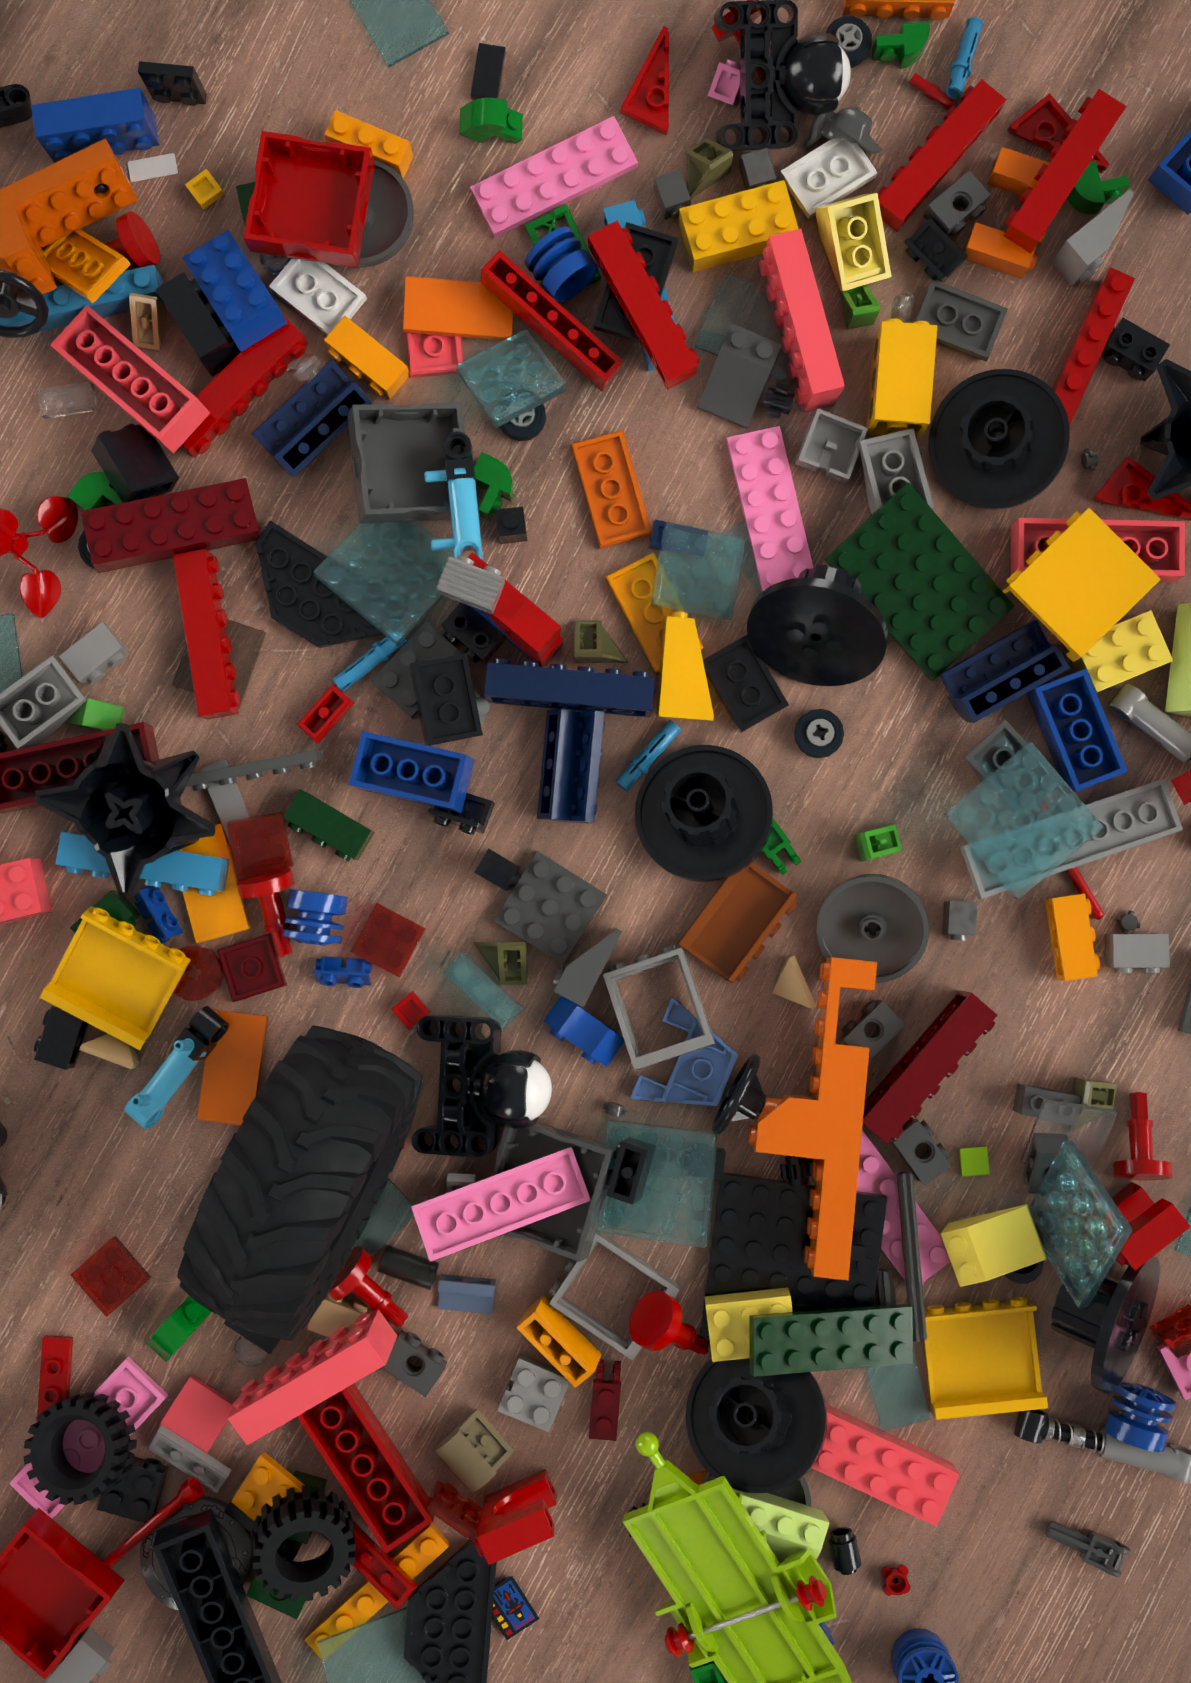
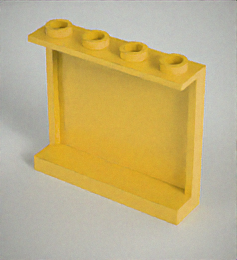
(1082, 582)
(116, 977)
(982, 1359)

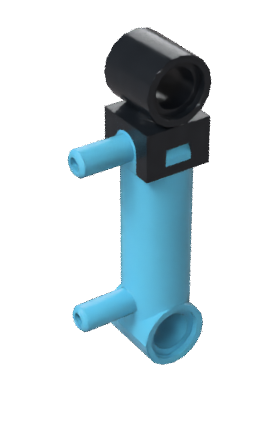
(462, 497)
(189, 1048)

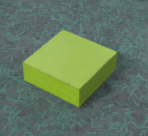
(973, 1161)

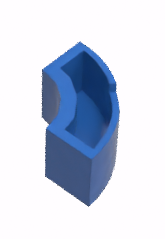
(583, 1030)

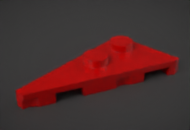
(649, 94)
(1045, 127)
(1129, 488)

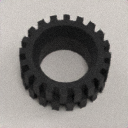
(49, 1458)
(296, 1514)

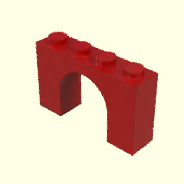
(1152, 1225)
(516, 1517)

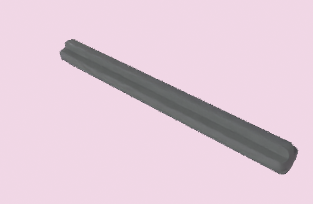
(911, 1253)

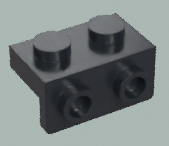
(935, 250)
(473, 818)

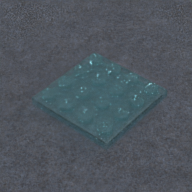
(387, 574)
(1023, 820)
(677, 1188)
(1078, 1224)

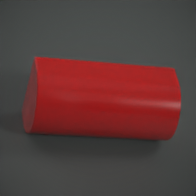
(325, 713)

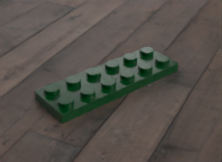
(830, 1339)

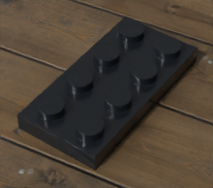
(658, 253)

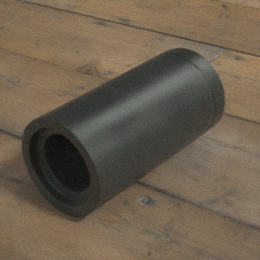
(408, 1267)

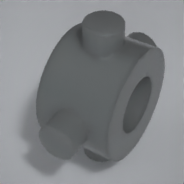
(1089, 459)
(1128, 922)
(614, 1109)

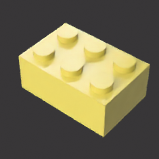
(1125, 652)
(730, 1319)

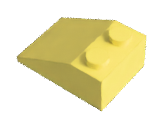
(854, 240)
(992, 1244)

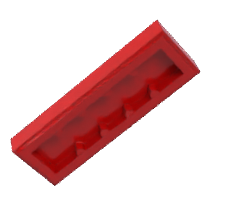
(54, 1371)

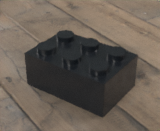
(198, 322)

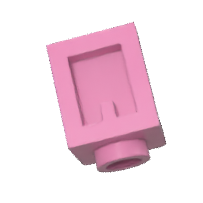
(726, 82)

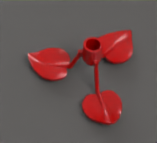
(59, 520)

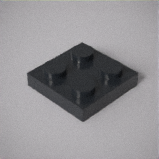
(172, 83)

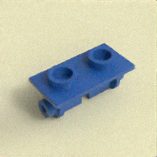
(152, 903)
(355, 975)

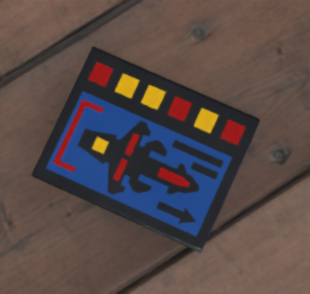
(511, 1608)

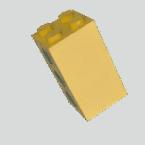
(901, 377)

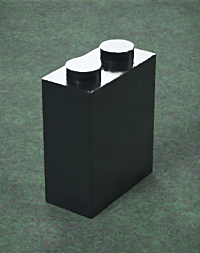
(134, 463)

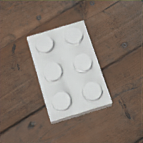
(827, 174)
(317, 293)

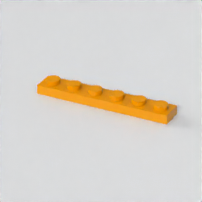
(367, 1599)

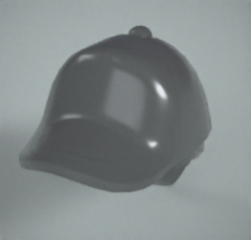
(847, 124)

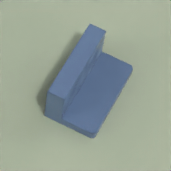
(466, 1294)

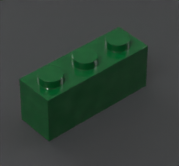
(328, 826)

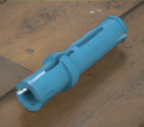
(961, 67)
(365, 663)
(648, 755)

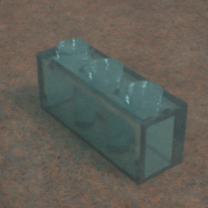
(483, 990)

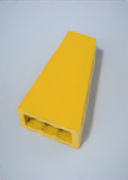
(682, 675)

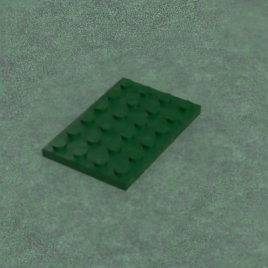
(921, 581)

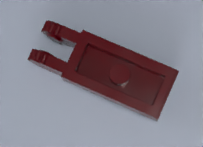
(605, 1404)

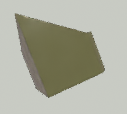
(707, 165)
(595, 645)
(506, 960)
(1095, 1092)

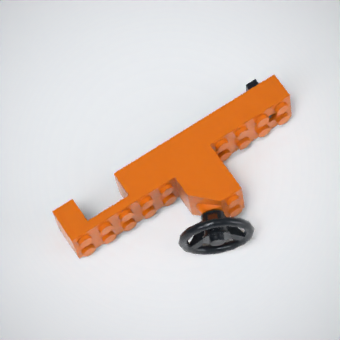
(45, 210)
(817, 1126)

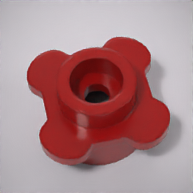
(895, 1588)

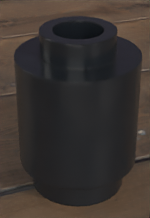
(844, 1551)

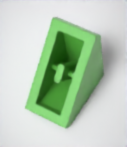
(859, 307)
(96, 715)
(878, 842)

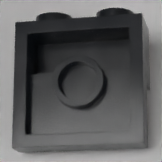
(136, 1493)

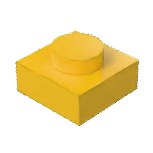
(204, 189)

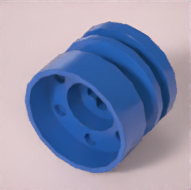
(561, 264)
(315, 917)
(1139, 1418)
(922, 1658)

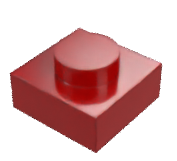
(410, 1010)

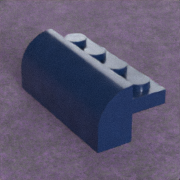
(310, 418)
(1002, 672)
(570, 765)

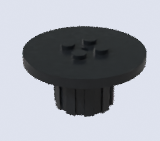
(1005, 468)
(818, 628)
(704, 813)
(1111, 1322)
(758, 1452)

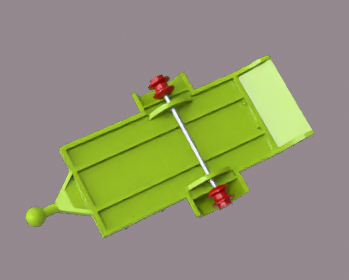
(728, 1585)

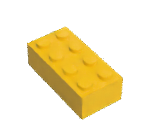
(735, 225)

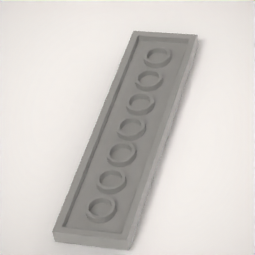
(1127, 821)

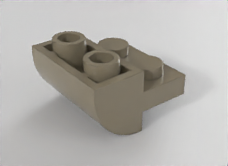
(474, 1451)

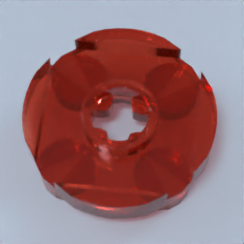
(210, 974)

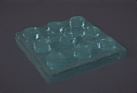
(511, 378)
(698, 571)

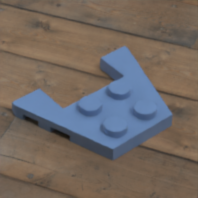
(698, 1075)

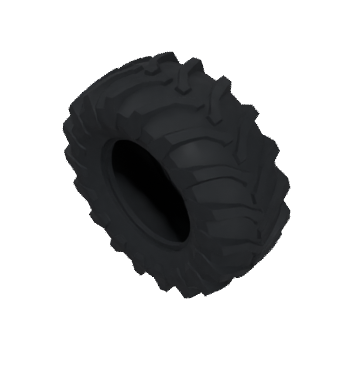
(299, 1182)

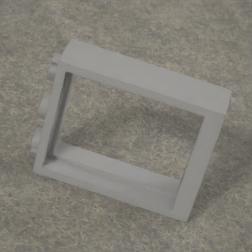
(643, 964)
(572, 1267)

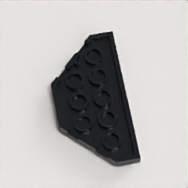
(301, 599)
(452, 1620)

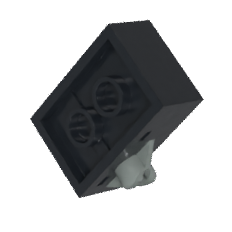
(447, 700)

